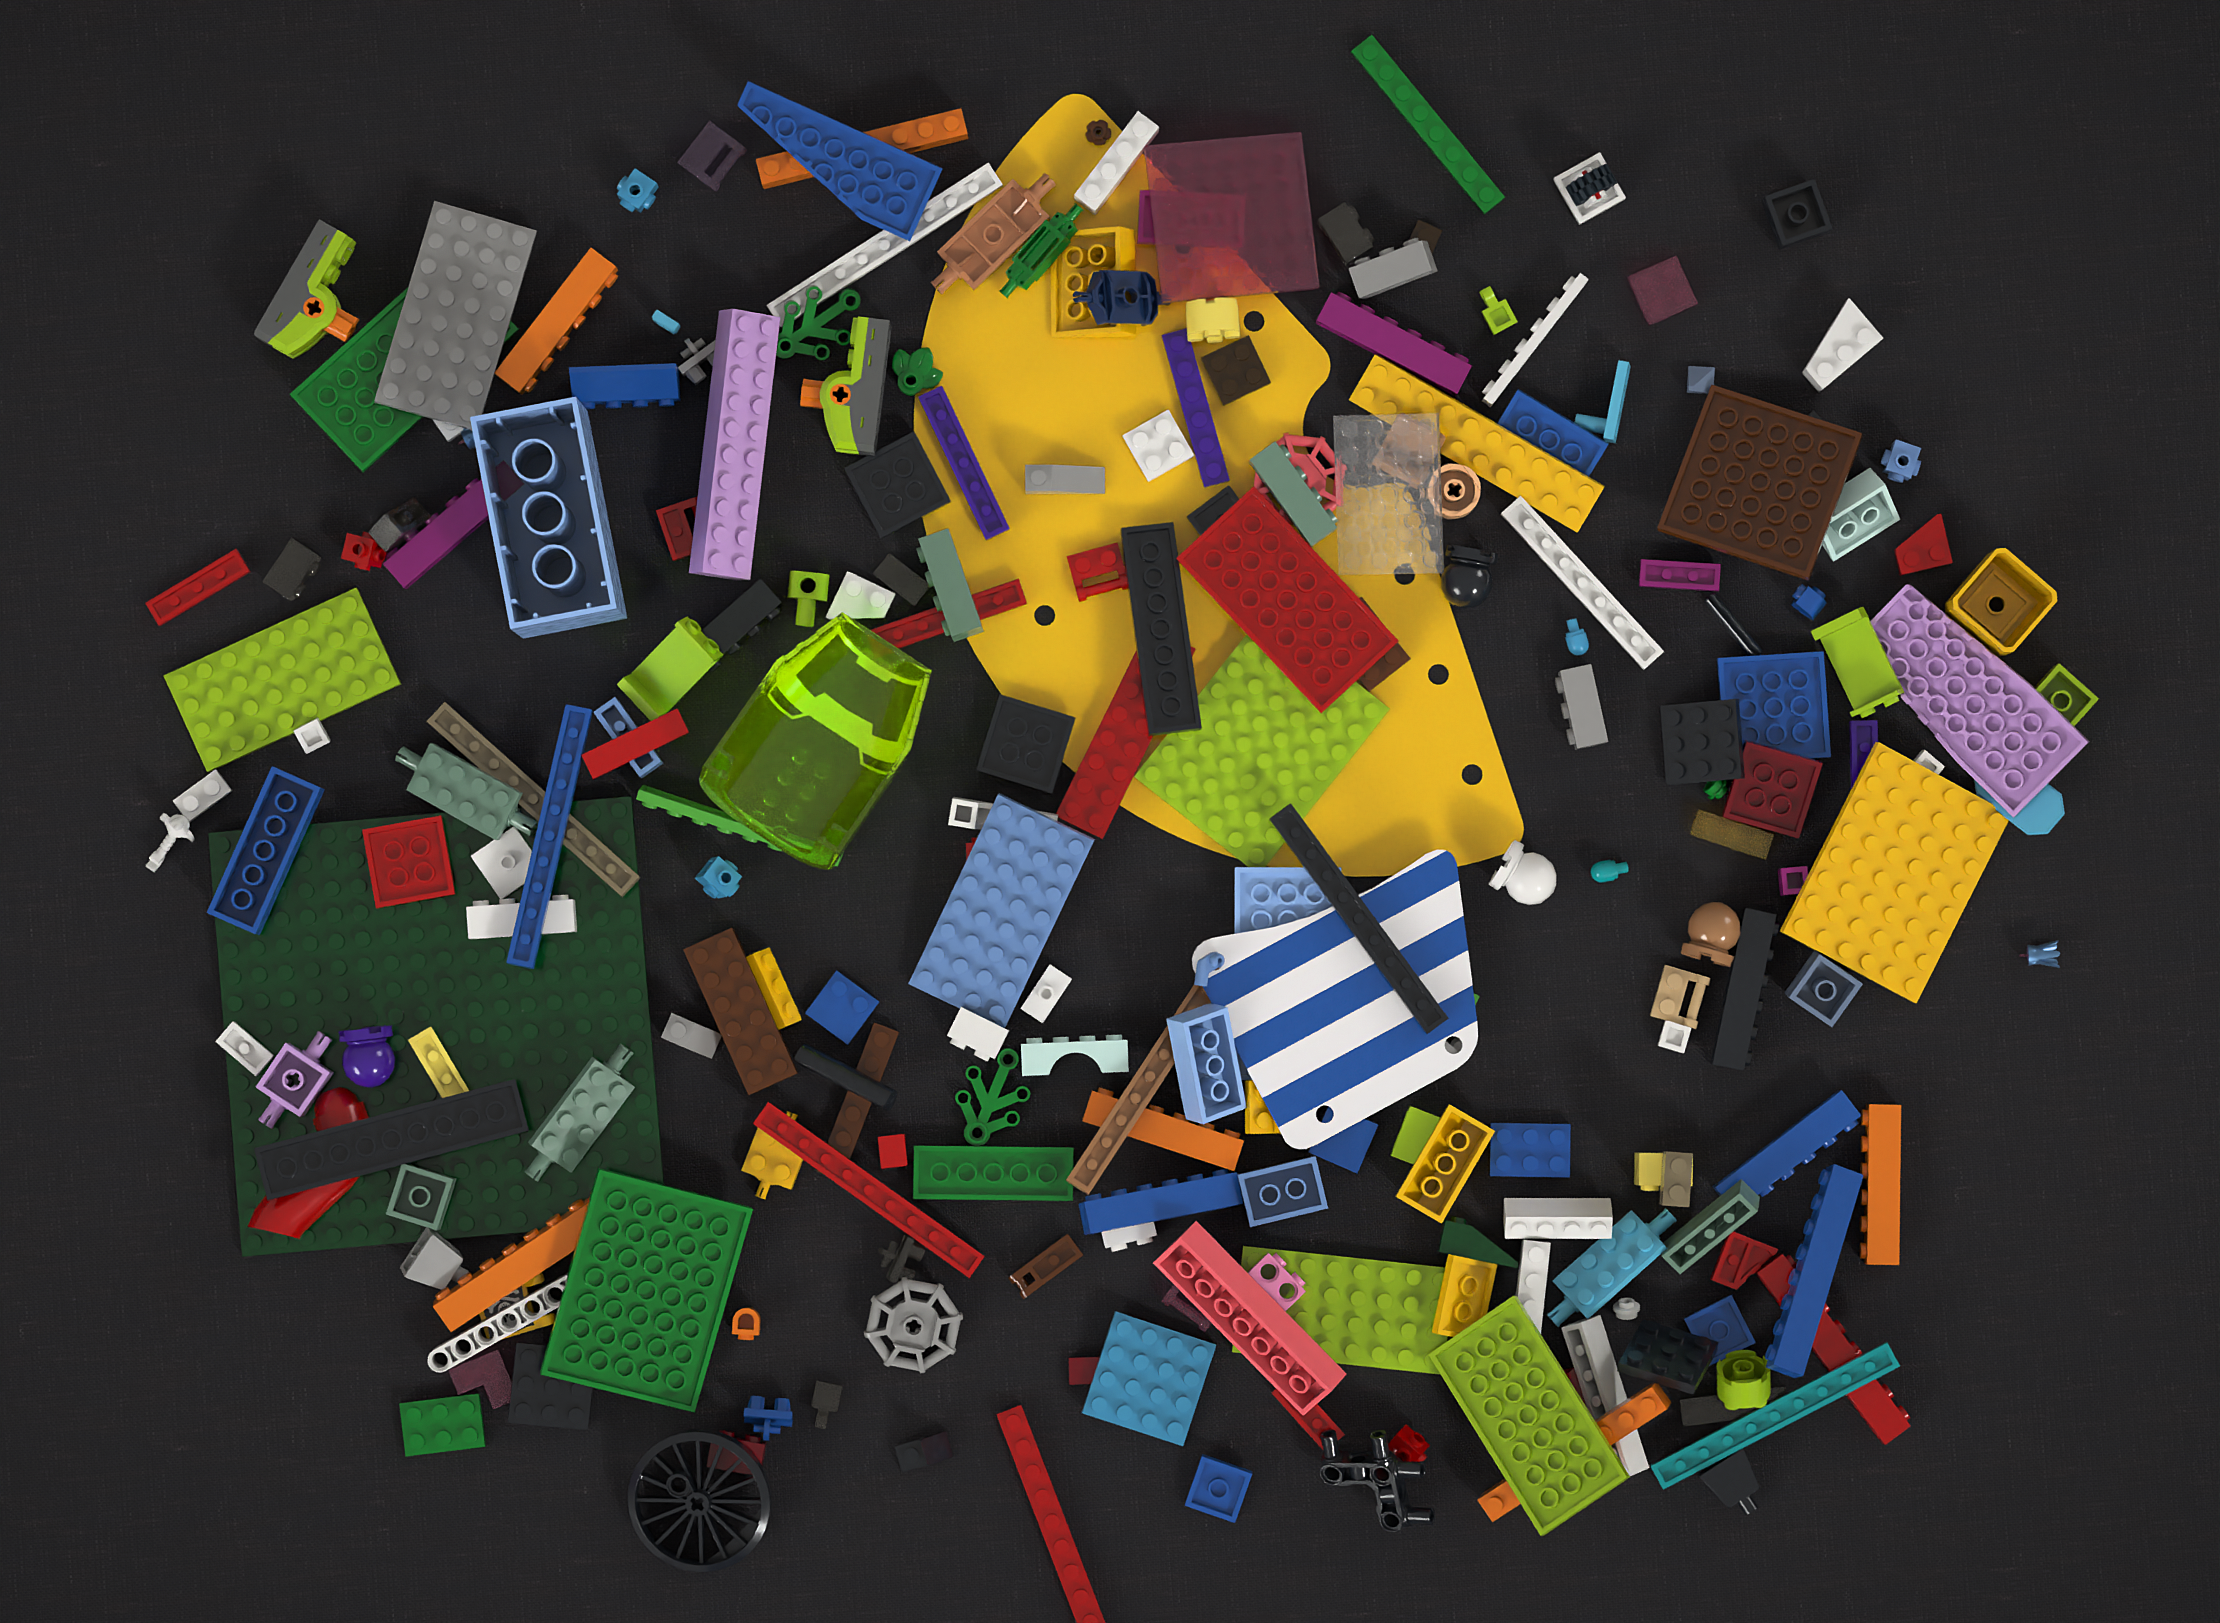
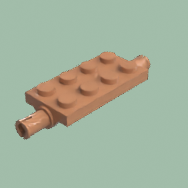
(993, 234)

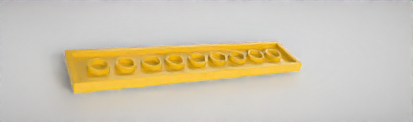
(1482, 444)

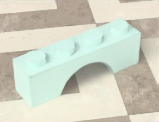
(1108, 1054)

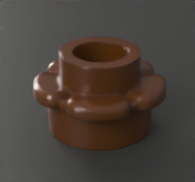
(1091, 134)

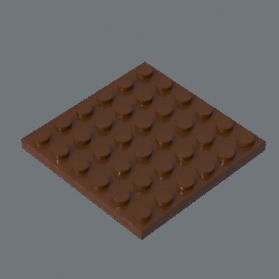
(1760, 482)

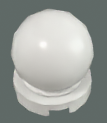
(1526, 875)

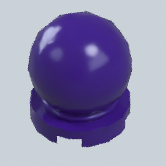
(368, 1056)

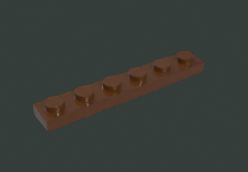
(854, 1108)

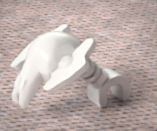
(177, 827)

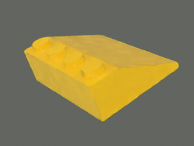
(1088, 252)

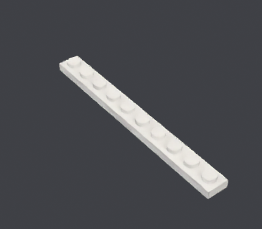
(887, 245)

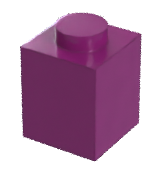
(1792, 880)

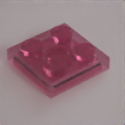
(1662, 290)

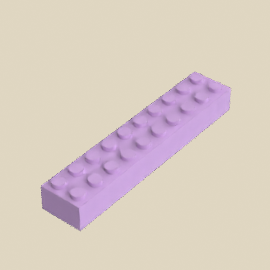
(734, 444)

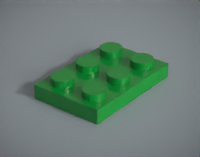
(442, 1424)

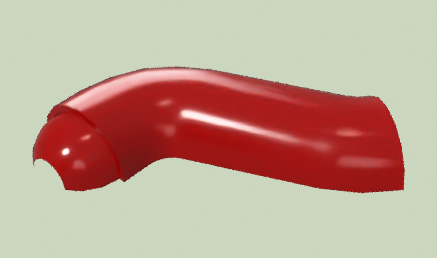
(297, 1212)

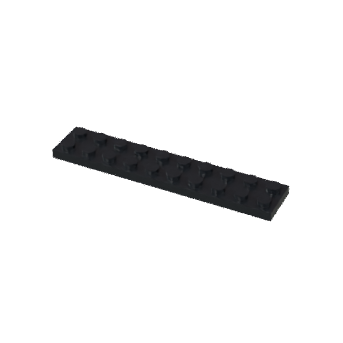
(391, 1139)

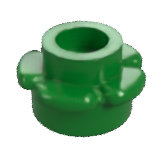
(1715, 789)

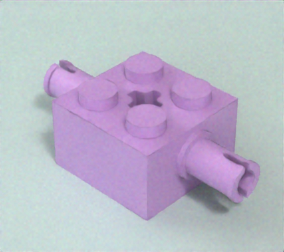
(277, 1081)

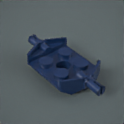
(1108, 302)

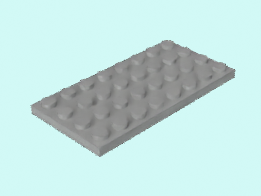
(455, 315)

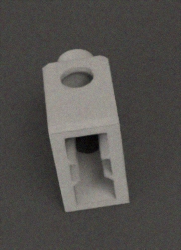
(433, 1261)

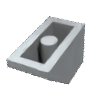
(691, 1035)

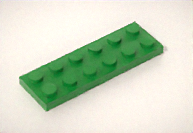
(993, 1173)

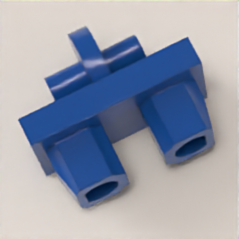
(768, 1420)

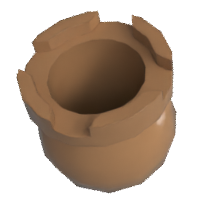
(1712, 933)

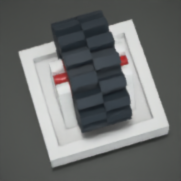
(1589, 188)

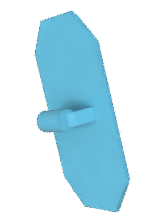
(2037, 816)

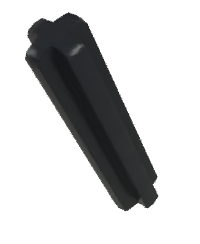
(1732, 625)

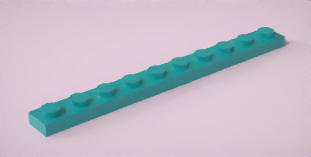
(1775, 1415)

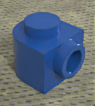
(1809, 601)

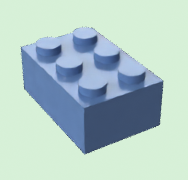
(1282, 1191)

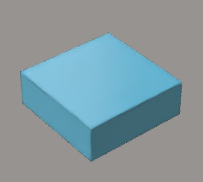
(666, 322)

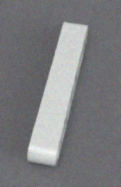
(498, 1325)

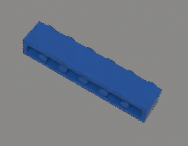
(1794, 1146)
(1160, 1203)

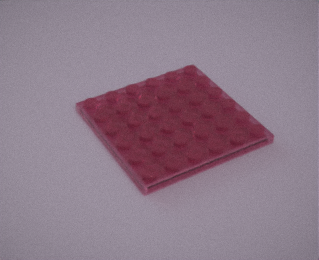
(1231, 217)

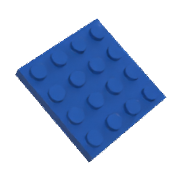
(1780, 700)

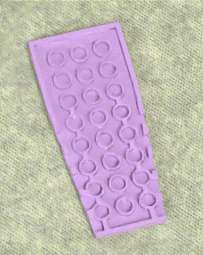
(1975, 702)

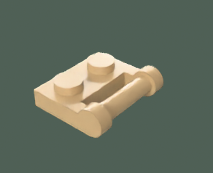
(1671, 994)

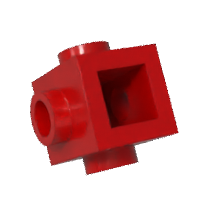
(363, 551)
(1409, 1445)

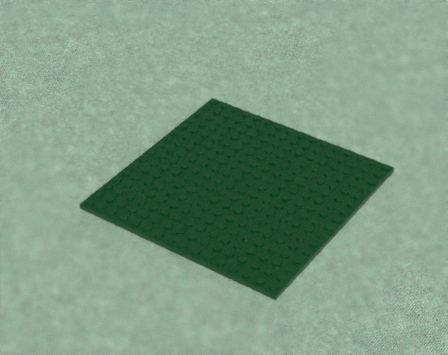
(345, 965)

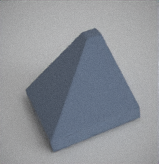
(1700, 379)

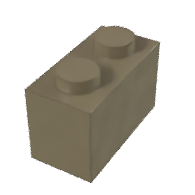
(1676, 1179)

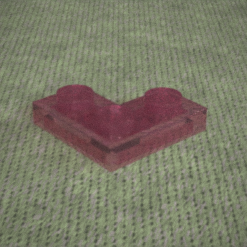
(485, 1371)

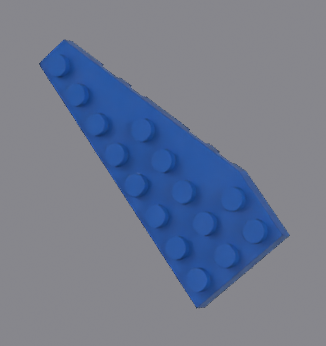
(862, 171)

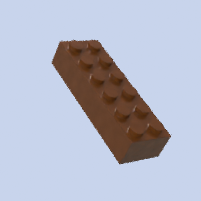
(740, 1011)

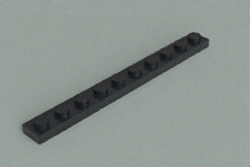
(1358, 918)

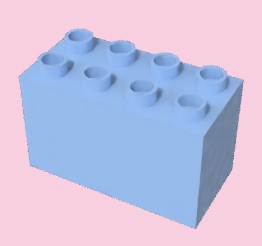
(555, 528)

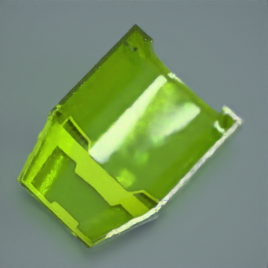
(819, 741)

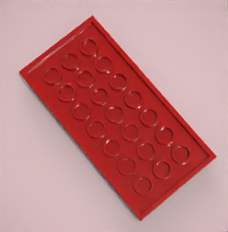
(1287, 599)

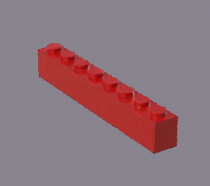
(1834, 1350)

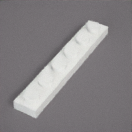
(1540, 329)

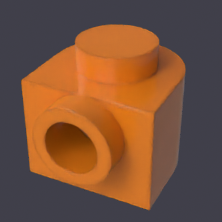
(746, 1323)

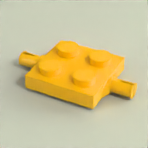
(771, 1162)

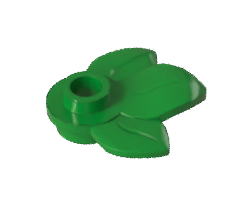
(917, 367)

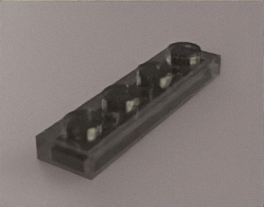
(1711, 1409)

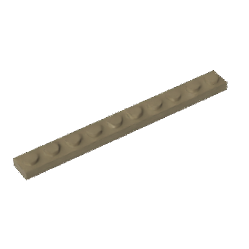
(492, 761)

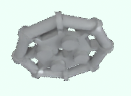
(905, 1312)

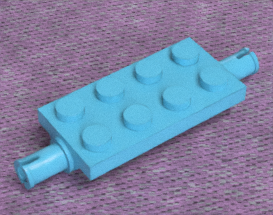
(1609, 1265)

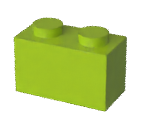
(1413, 1134)

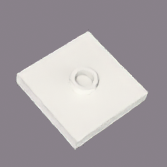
(505, 862)

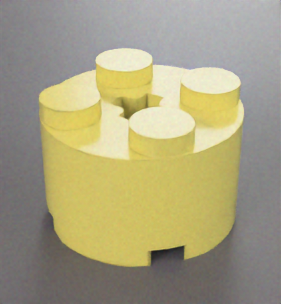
(1212, 320)

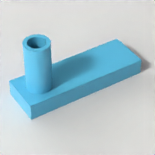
(1609, 426)

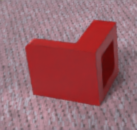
(892, 1151)

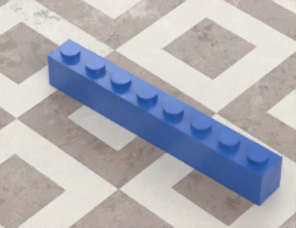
(1813, 1271)

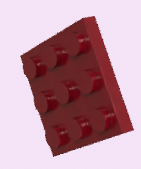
(1774, 789)

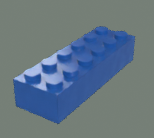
(265, 850)

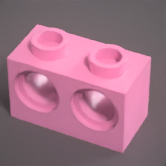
(1281, 1276)

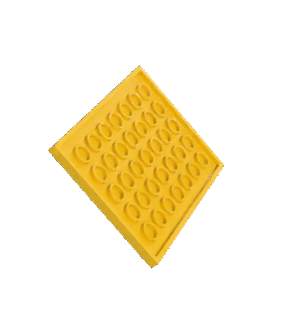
(1895, 872)

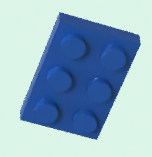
(1530, 1150)

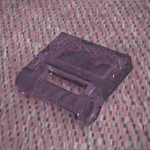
(704, 152)

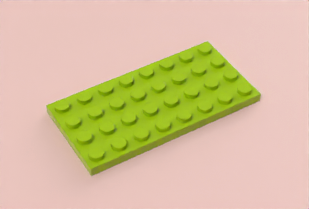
(282, 679)
(1362, 1307)
(1529, 1415)

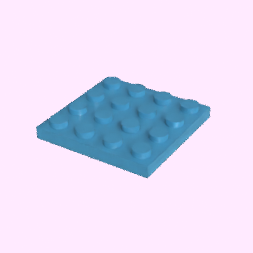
(1148, 1378)

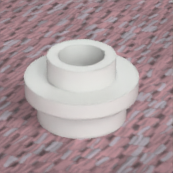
(1626, 1308)

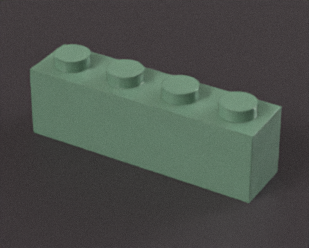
(1293, 494)
(950, 585)
(1711, 1226)

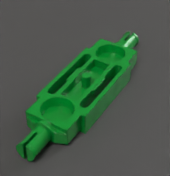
(1041, 250)

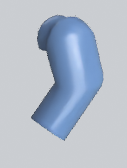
(1206, 965)

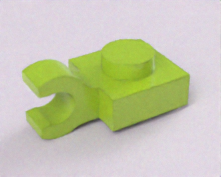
(1498, 314)

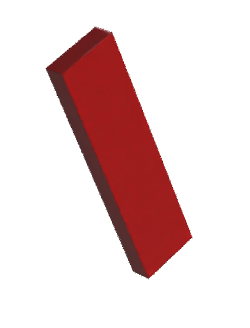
(198, 587)
(635, 743)

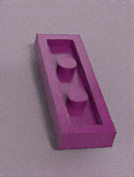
(1679, 575)

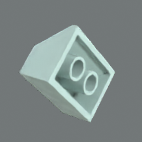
(1859, 514)

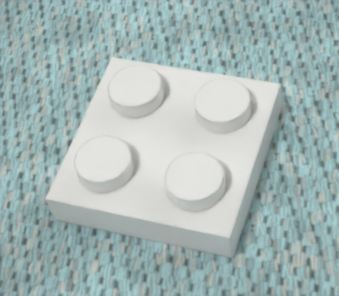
(1158, 445)

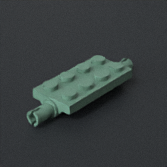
(465, 791)
(581, 1114)

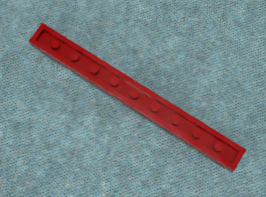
(868, 1189)
(1050, 1516)

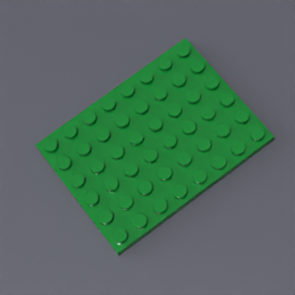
(646, 1290)

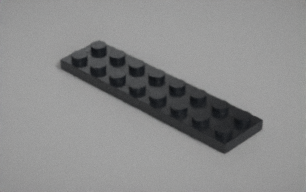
(1160, 629)

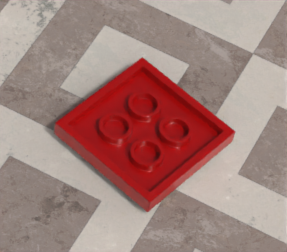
(408, 861)

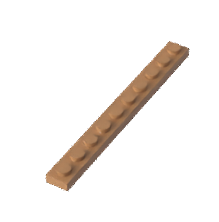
(1130, 1104)

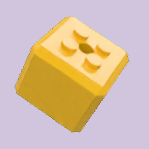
(2023, 595)

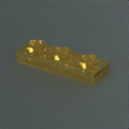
(1731, 834)

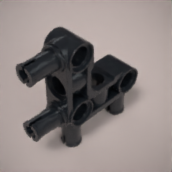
(1382, 1473)

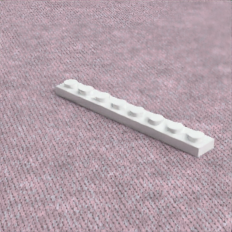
(1582, 582)

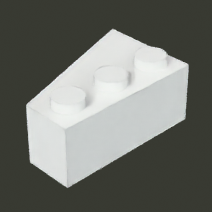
(1841, 347)

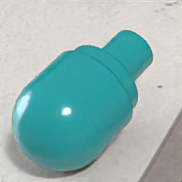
(1608, 870)

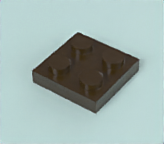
(1236, 370)

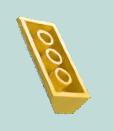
(1445, 1163)

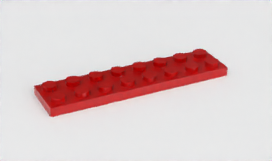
(1109, 759)

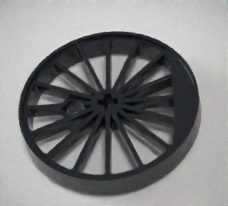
(742, 1542)

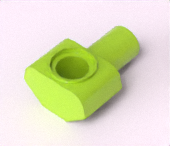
(807, 601)

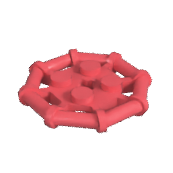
(1312, 468)

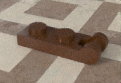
(1046, 1265)

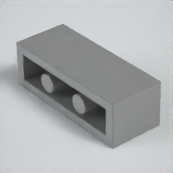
(1392, 268)
(1581, 707)

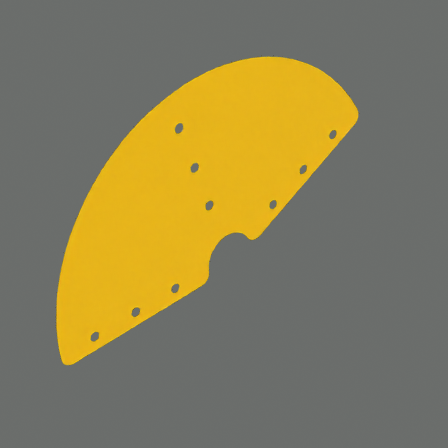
(1070, 404)

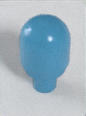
(1576, 638)

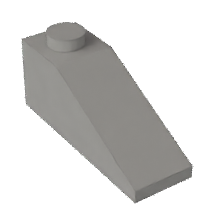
(1064, 479)

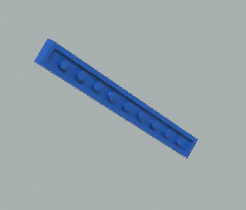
(549, 836)

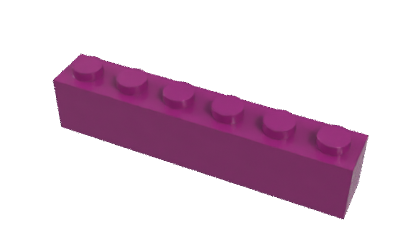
(1393, 343)
(447, 529)

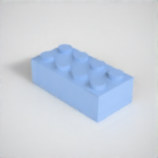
(1206, 1063)

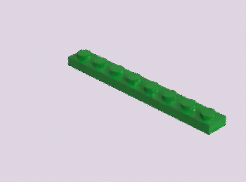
(1427, 124)

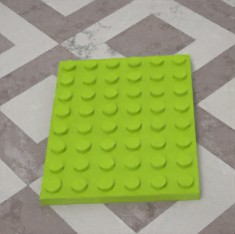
(1257, 753)

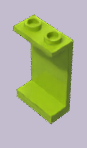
(1859, 662)
(671, 669)

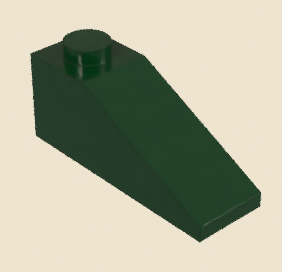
(1468, 1242)

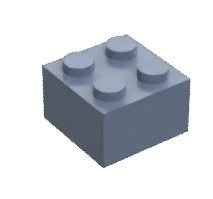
(1823, 988)

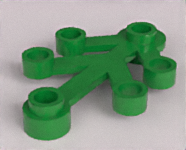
(812, 326)
(990, 1101)

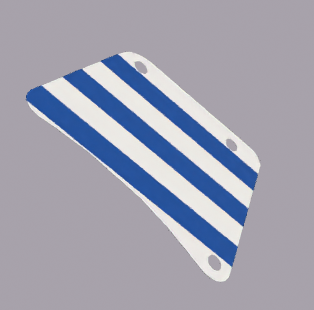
(1324, 1020)

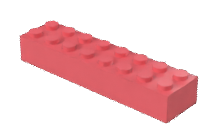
(1249, 1318)

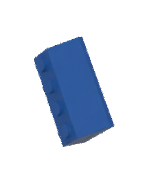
(626, 385)

